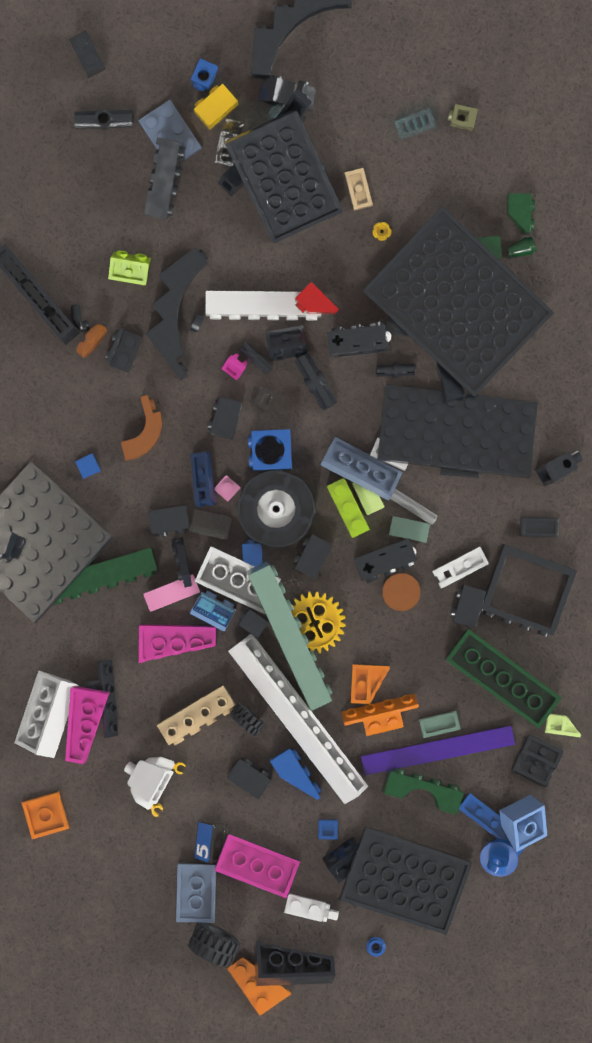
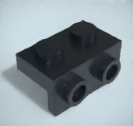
(340, 859)

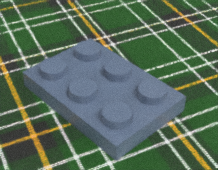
(168, 124)
(196, 892)

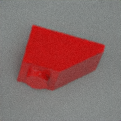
(314, 301)

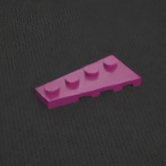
(166, 640)

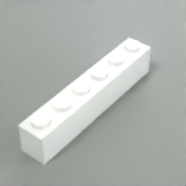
(254, 305)

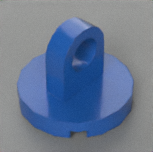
(499, 858)

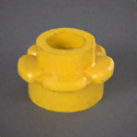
(381, 226)

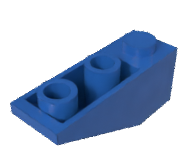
(290, 770)

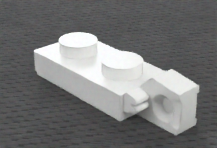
(309, 908)

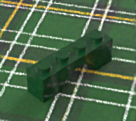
(399, 784)

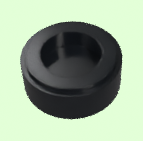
(197, 322)

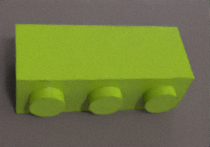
(348, 508)

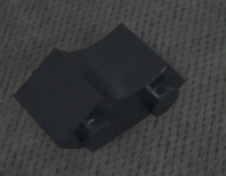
(278, 91)

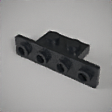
(106, 683)

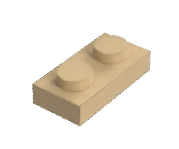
(358, 189)

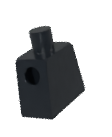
(558, 467)

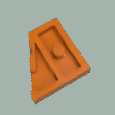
(366, 682)

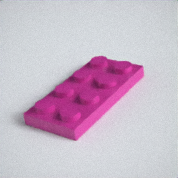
(257, 866)

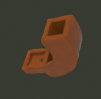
(150, 435)

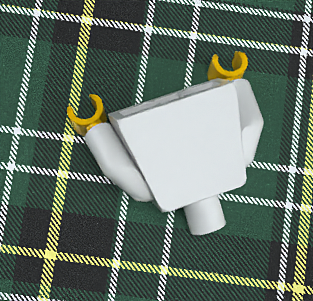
(150, 779)

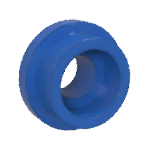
(378, 952)

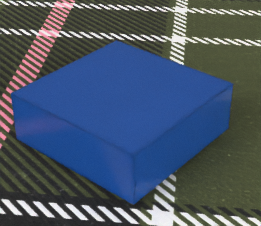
(88, 466)
(328, 829)

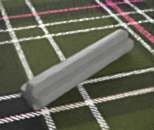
(413, 507)

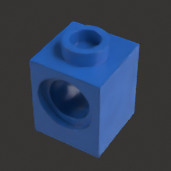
(204, 67)
(252, 552)

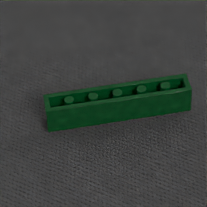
(112, 572)

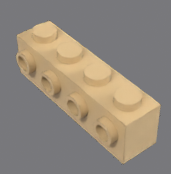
(195, 715)

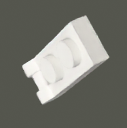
(461, 567)

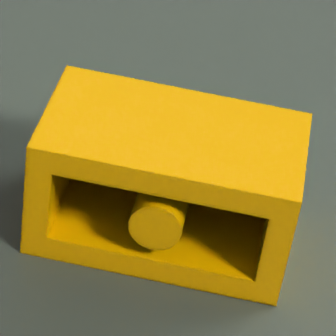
(215, 106)

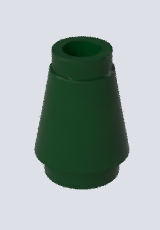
(522, 248)

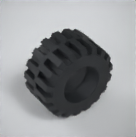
(214, 944)

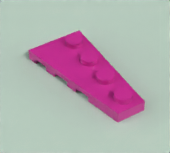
(84, 717)

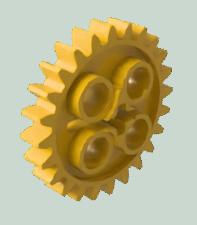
(330, 615)

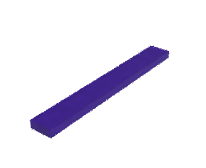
(438, 750)

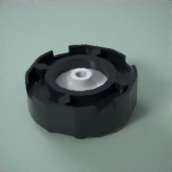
(272, 490)

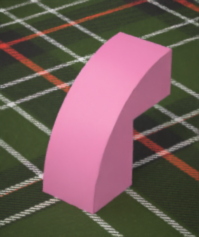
(169, 594)

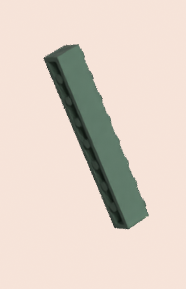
(289, 636)

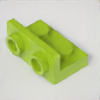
(129, 267)

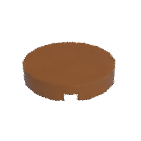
(93, 339)
(401, 592)

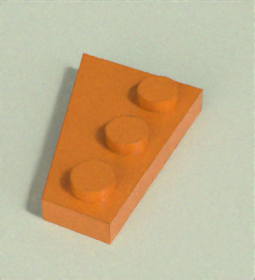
(261, 997)

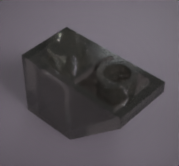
(229, 130)

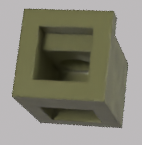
(467, 112)

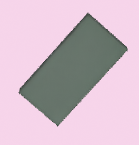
(409, 529)
(439, 724)

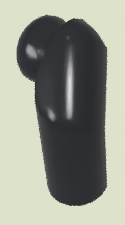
(76, 318)

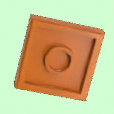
(45, 815)

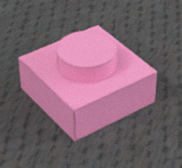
(227, 488)

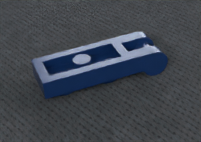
(203, 479)

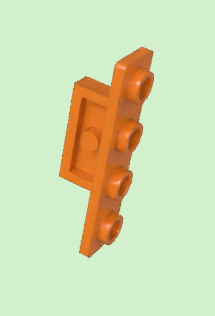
(381, 715)

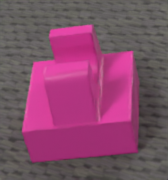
(234, 366)

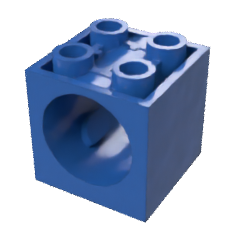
(282, 437)

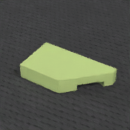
(370, 501)
(560, 725)

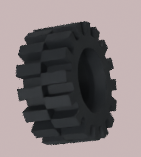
(247, 719)

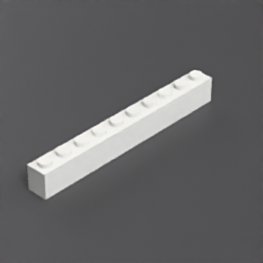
(298, 719)

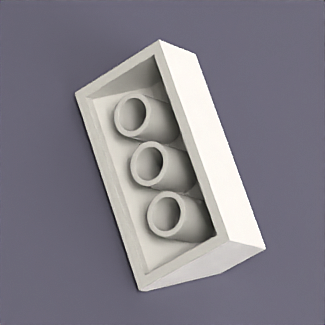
(229, 577)
(45, 715)

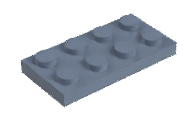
(361, 468)

